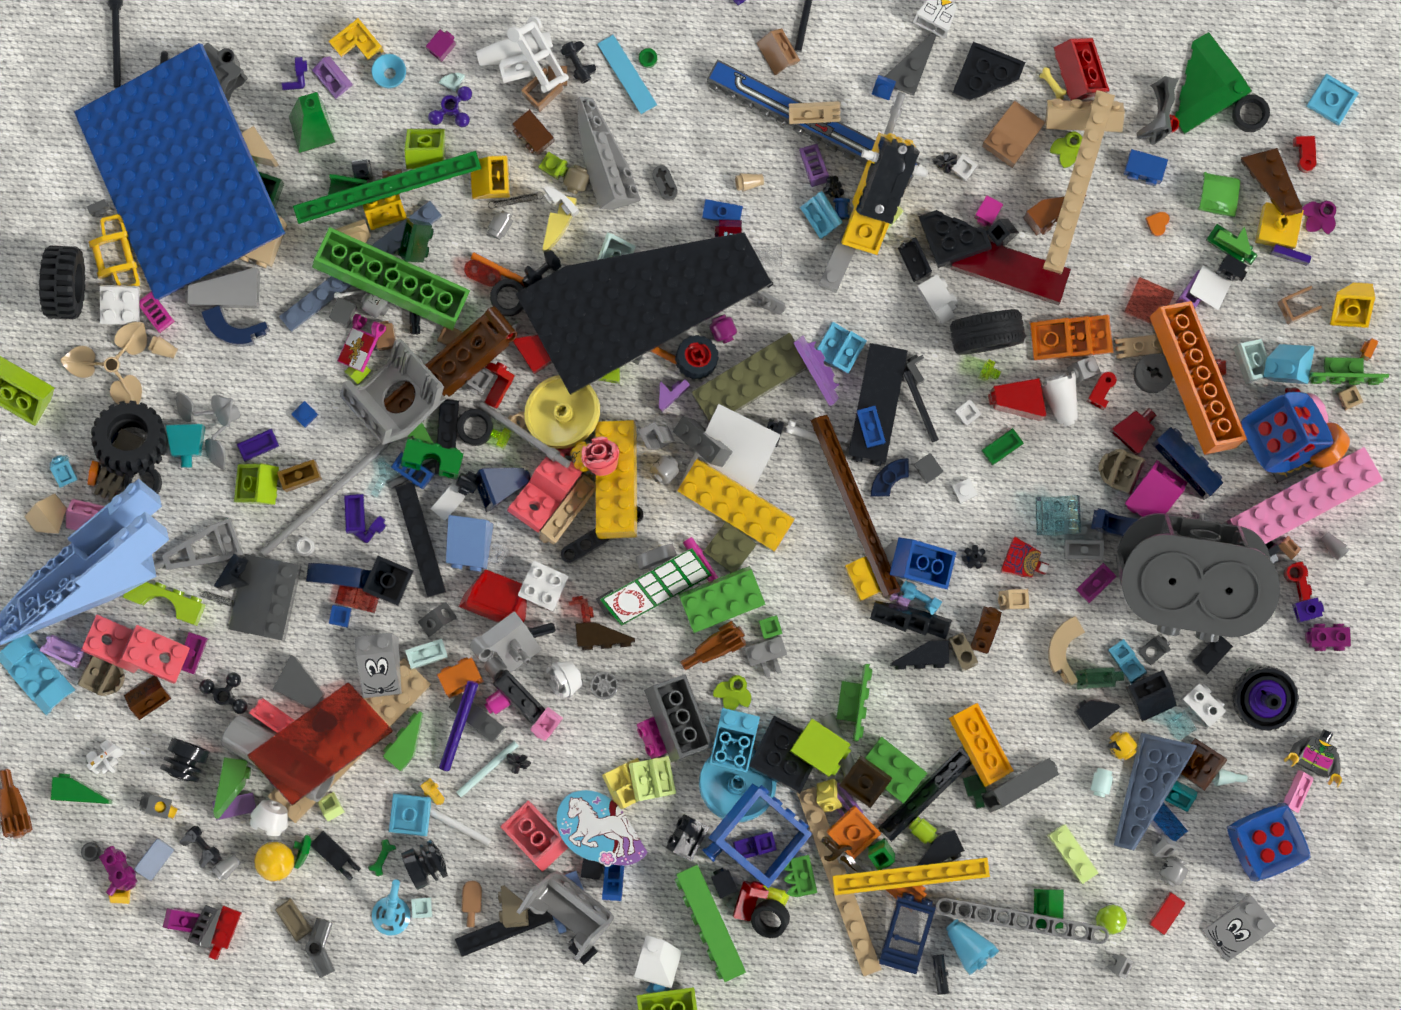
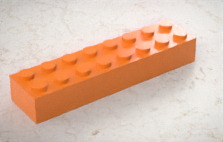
(1198, 377)

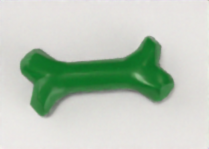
(386, 849)

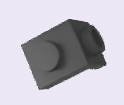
(918, 378)

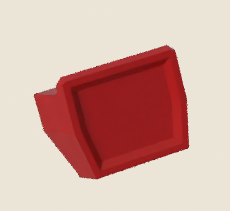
(494, 597)

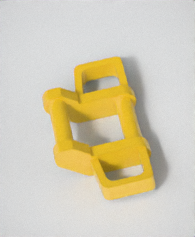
(123, 237)

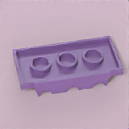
(822, 374)

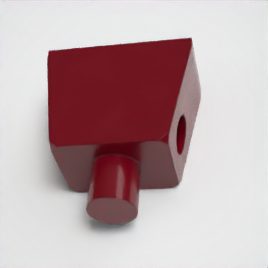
(1135, 430)

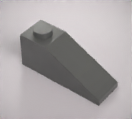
(480, 720)

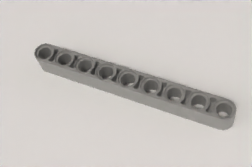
(1012, 920)

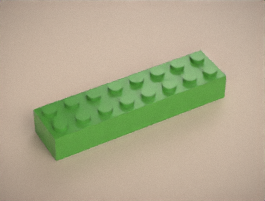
(390, 278)

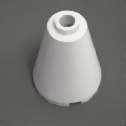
(1062, 396)

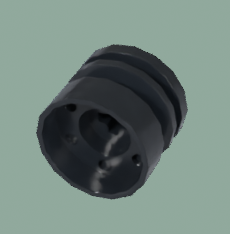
(184, 760)
(424, 864)

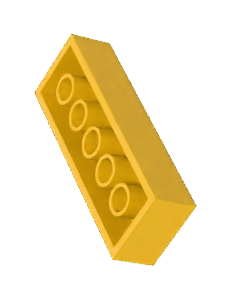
(618, 490)

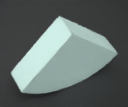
(452, 81)

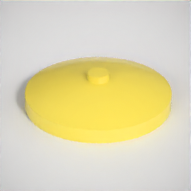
(561, 418)

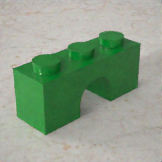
(417, 452)

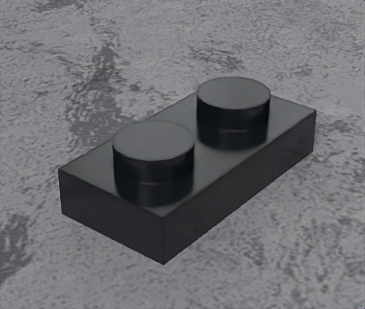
(1212, 654)

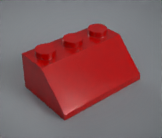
(1081, 68)

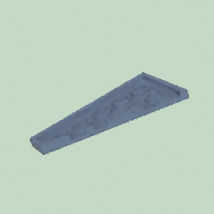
(1152, 777)

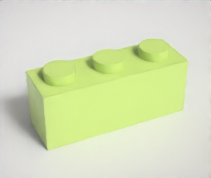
(1072, 854)

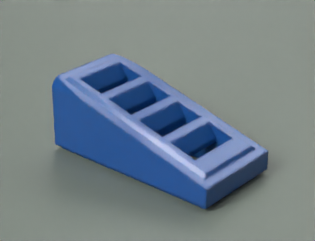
(429, 474)

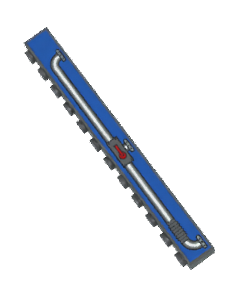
(776, 104)

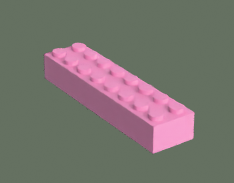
(1310, 497)

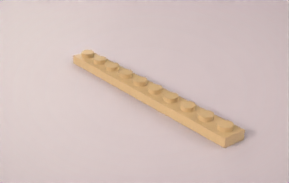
(1079, 182)
(847, 902)

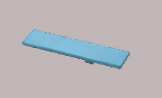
(627, 74)

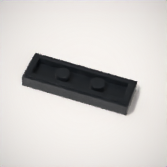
(519, 696)

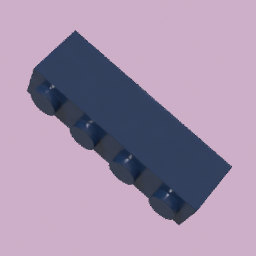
(1188, 463)

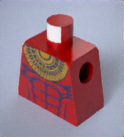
(1023, 560)

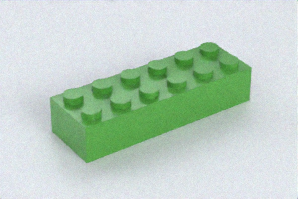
(711, 923)

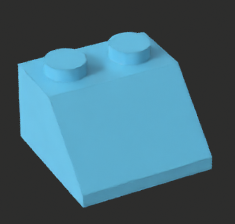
(1289, 364)

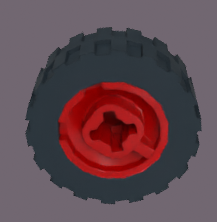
(696, 357)

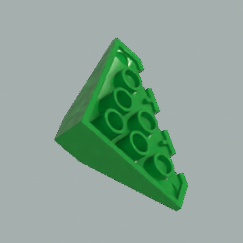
(1210, 84)

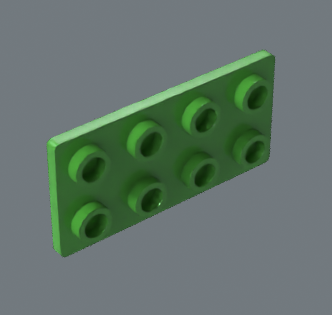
(1345, 369)
(852, 702)

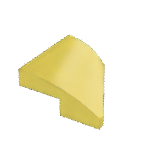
(620, 785)

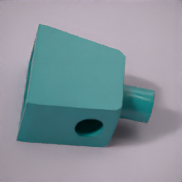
(186, 442)

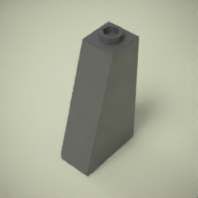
(1020, 785)

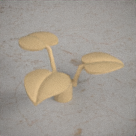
(131, 338)

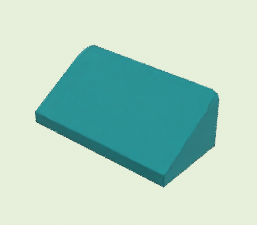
(1181, 796)

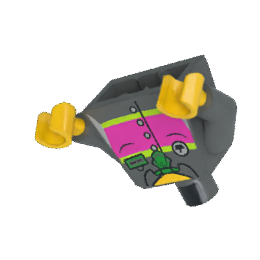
(1317, 756)

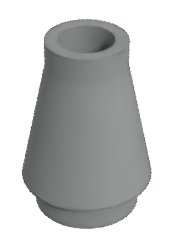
(1334, 546)
(226, 867)

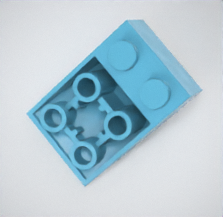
(734, 740)

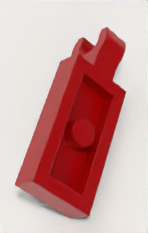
(224, 930)

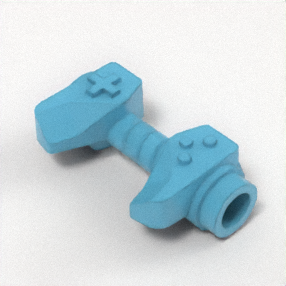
(910, 592)

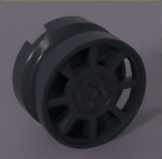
(776, 427)

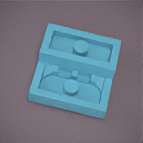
(841, 347)

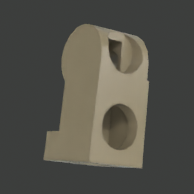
(963, 652)

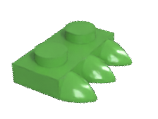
(801, 876)

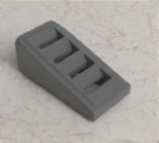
(203, 931)

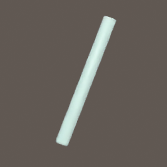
(488, 768)

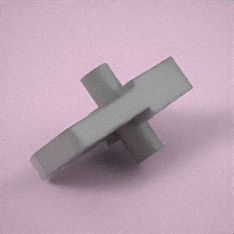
(770, 303)

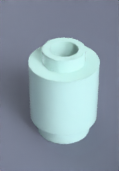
(1102, 782)

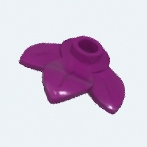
(1317, 218)

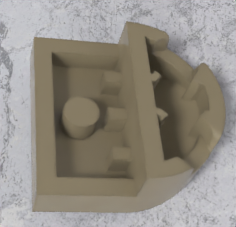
(1120, 470)
(101, 677)

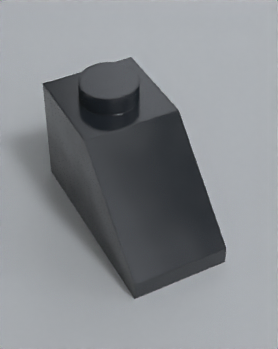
(1093, 712)

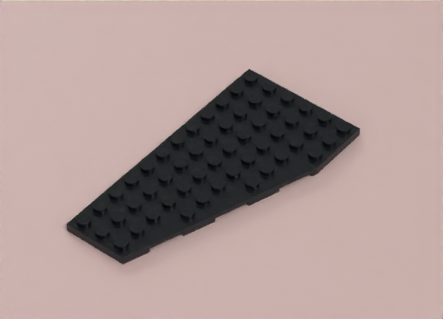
(625, 305)

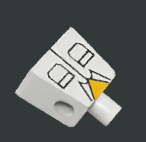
(936, 16)

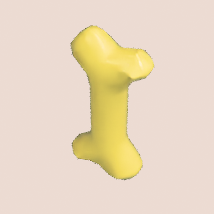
(1046, 75)

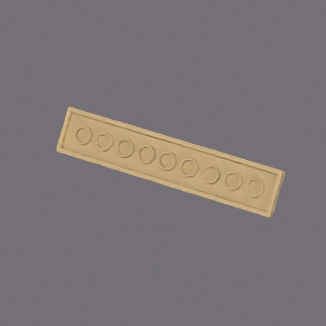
(389, 708)

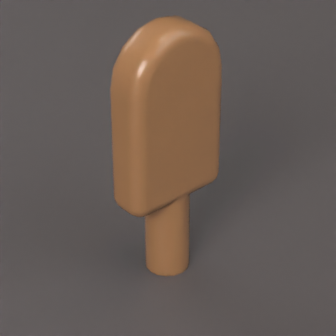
(471, 900)

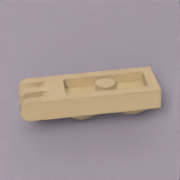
(814, 112)
(1138, 346)

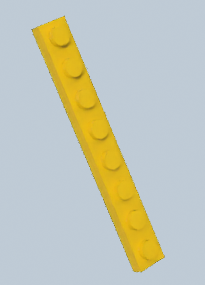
(911, 876)

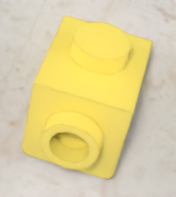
(827, 795)

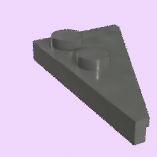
(910, 69)

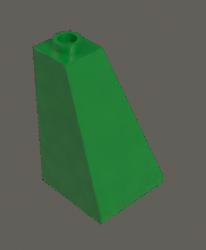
(311, 123)

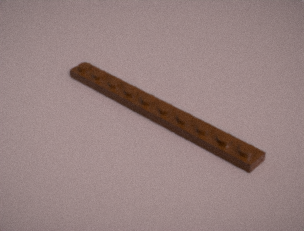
(855, 505)

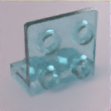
(1058, 515)

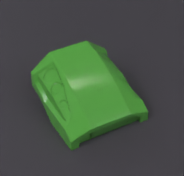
(1219, 195)

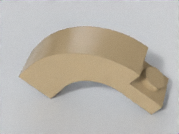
(1058, 645)

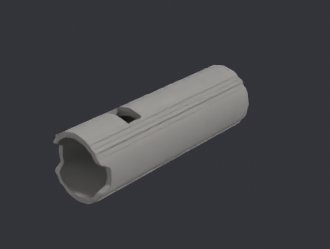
(244, 736)

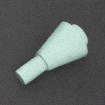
(1227, 777)

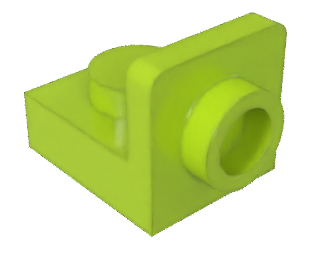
(554, 166)

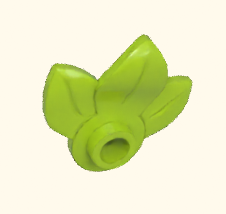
(1066, 150)
(731, 696)

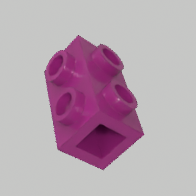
(1325, 637)

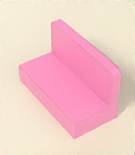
(79, 513)

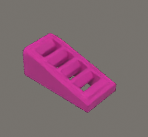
(162, 325)

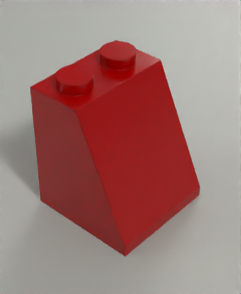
(1019, 399)

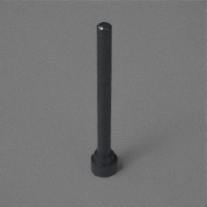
(115, 6)

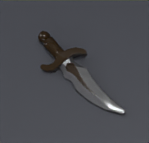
(838, 853)

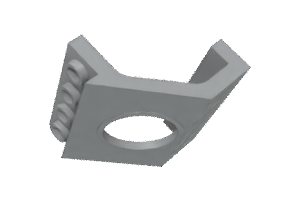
(368, 398)

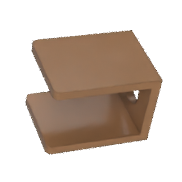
(543, 103)
(1286, 311)

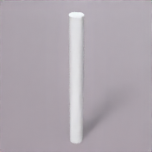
(460, 827)

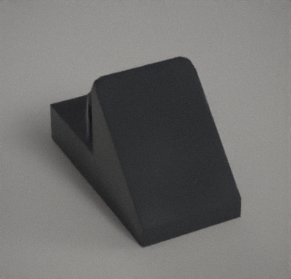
(230, 577)

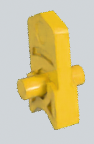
(430, 789)

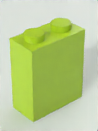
(821, 748)

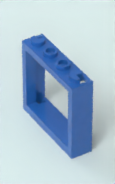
(735, 815)

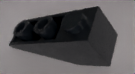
(930, 653)
(942, 848)

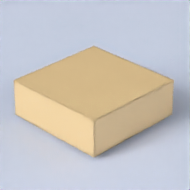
(1350, 397)

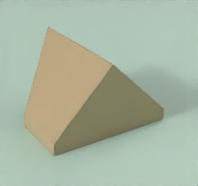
(47, 515)

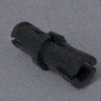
(942, 988)

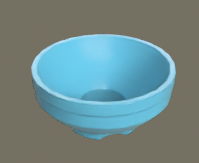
(385, 62)

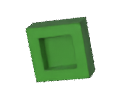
(770, 627)

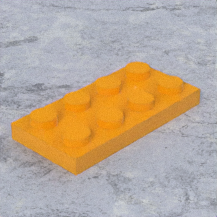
(981, 744)

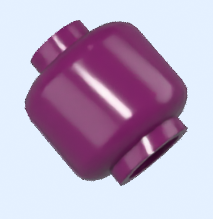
(723, 328)

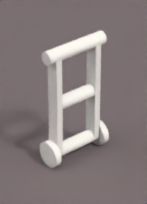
(516, 35)

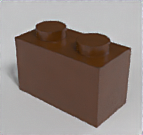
(533, 133)

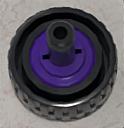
(1265, 698)

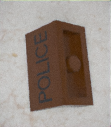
(147, 697)

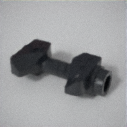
(582, 72)
(532, 276)
(209, 854)

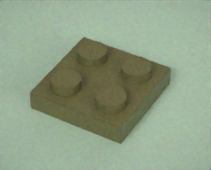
(730, 547)

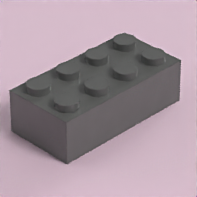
(678, 718)

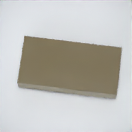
(293, 919)

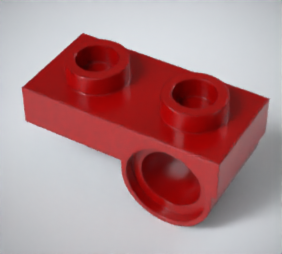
(1304, 590)

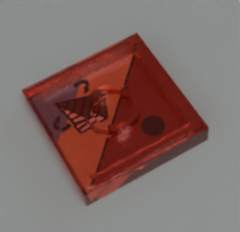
(1147, 299)

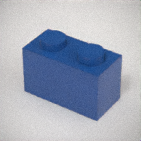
(1145, 167)

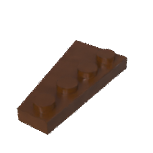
(1274, 179)

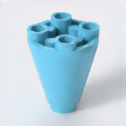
(970, 946)

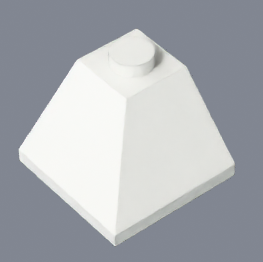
(658, 962)

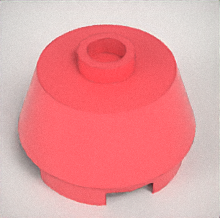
(600, 456)

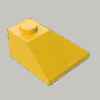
(1353, 305)

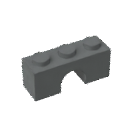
(707, 447)

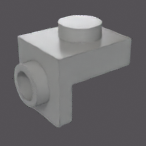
(1084, 369)
(479, 381)

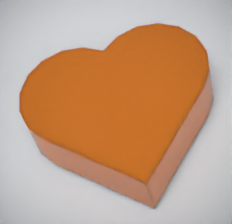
(1157, 223)
(93, 473)

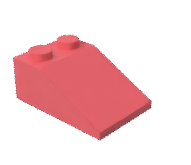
(535, 835)

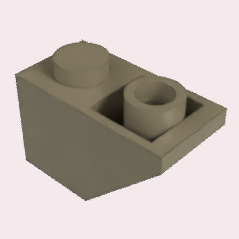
(510, 905)

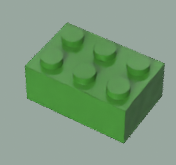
(904, 772)

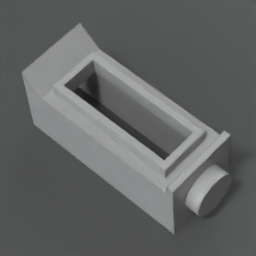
(656, 436)

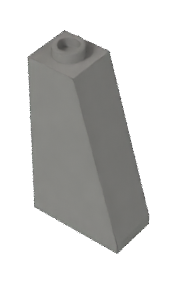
(227, 291)

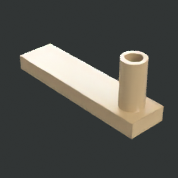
(567, 510)

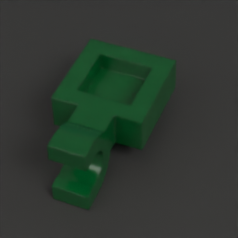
(975, 787)

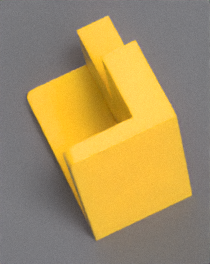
(356, 35)

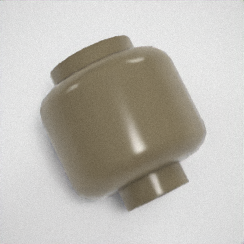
(576, 179)

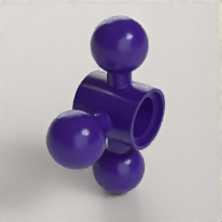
(461, 119)

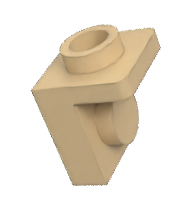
(1013, 599)

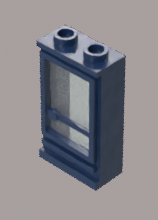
(907, 933)

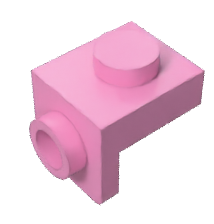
(546, 724)

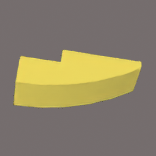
(557, 226)

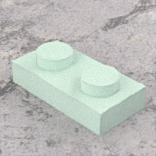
(426, 654)

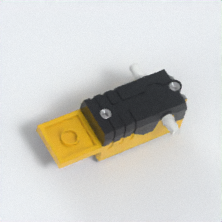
(881, 190)

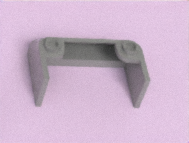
(571, 907)

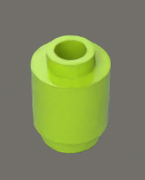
(923, 830)

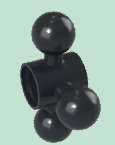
(233, 680)

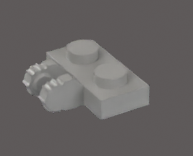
(765, 652)

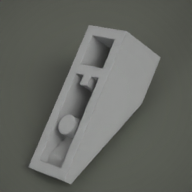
(837, 266)

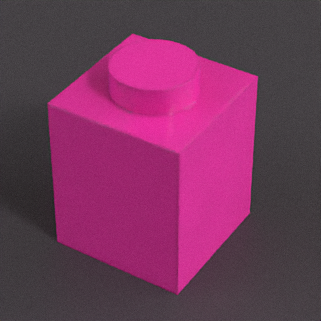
(988, 211)

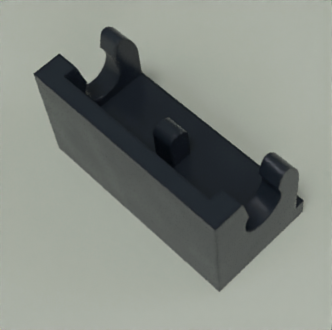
(914, 259)

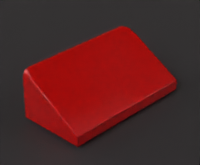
(1167, 913)

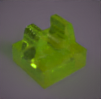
(989, 371)
(502, 437)

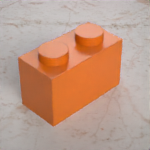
(456, 677)

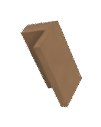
(778, 51)

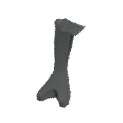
(1161, 125)

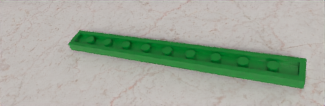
(387, 187)

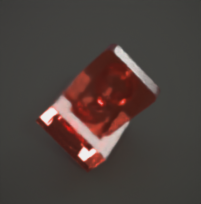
(587, 612)

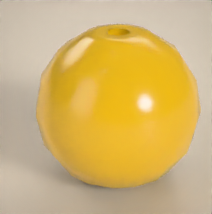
(274, 861)

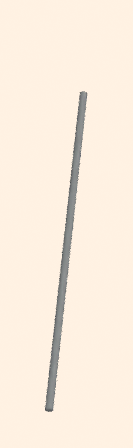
(332, 491)

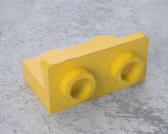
(384, 212)

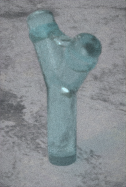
(383, 476)

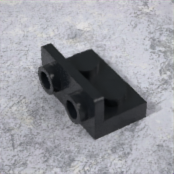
(687, 837)

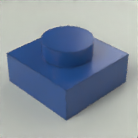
(883, 87)
(305, 414)
(340, 616)

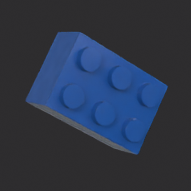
(923, 563)

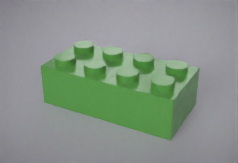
(721, 599)

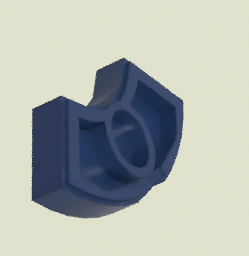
(889, 476)

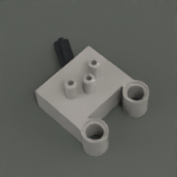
(511, 642)

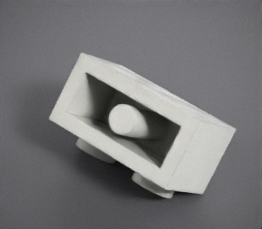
(1203, 704)

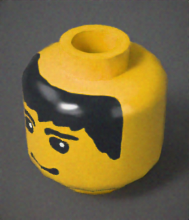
(1122, 745)

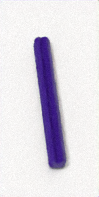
(458, 726)

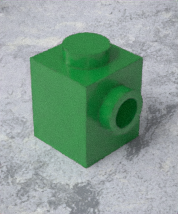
(881, 854)

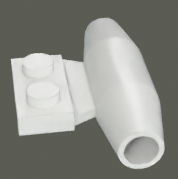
(510, 56)

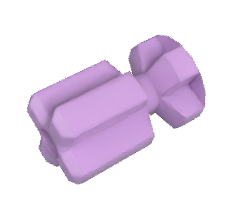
(900, 600)

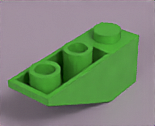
(404, 747)

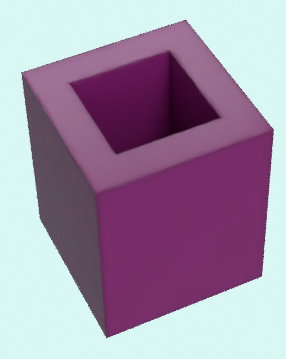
(441, 44)

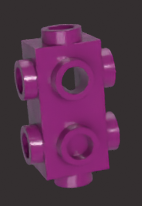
(120, 873)

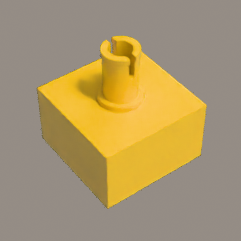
(1277, 228)

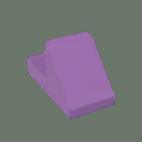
(667, 398)

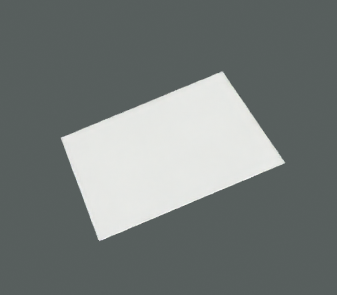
(1210, 287)

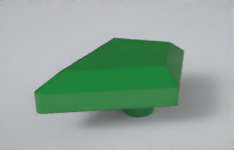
(303, 850)

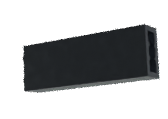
(880, 389)

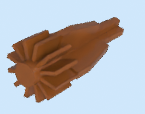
(726, 640)
(12, 809)

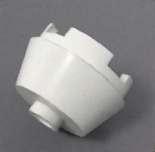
(564, 678)
(270, 817)

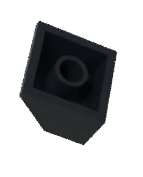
(388, 581)

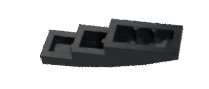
(911, 619)

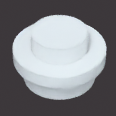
(305, 546)

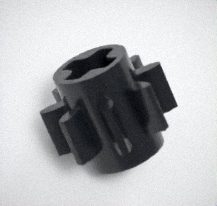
(467, 483)

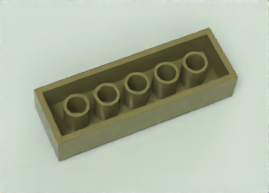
(751, 378)

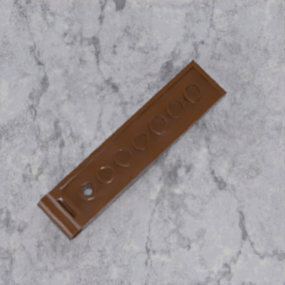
(461, 358)

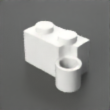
(938, 298)

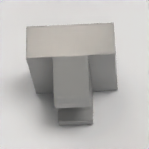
(1164, 848)
(1122, 966)

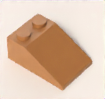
(1013, 134)

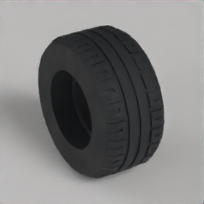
(987, 331)

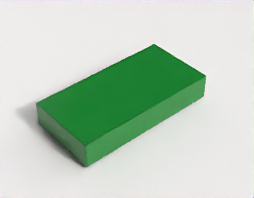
(1002, 446)

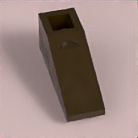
(595, 634)

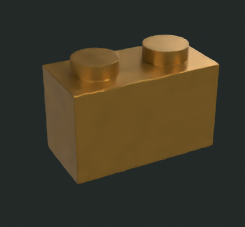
(299, 475)

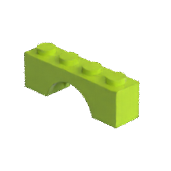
(186, 609)

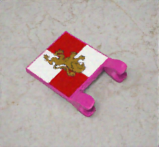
(360, 343)

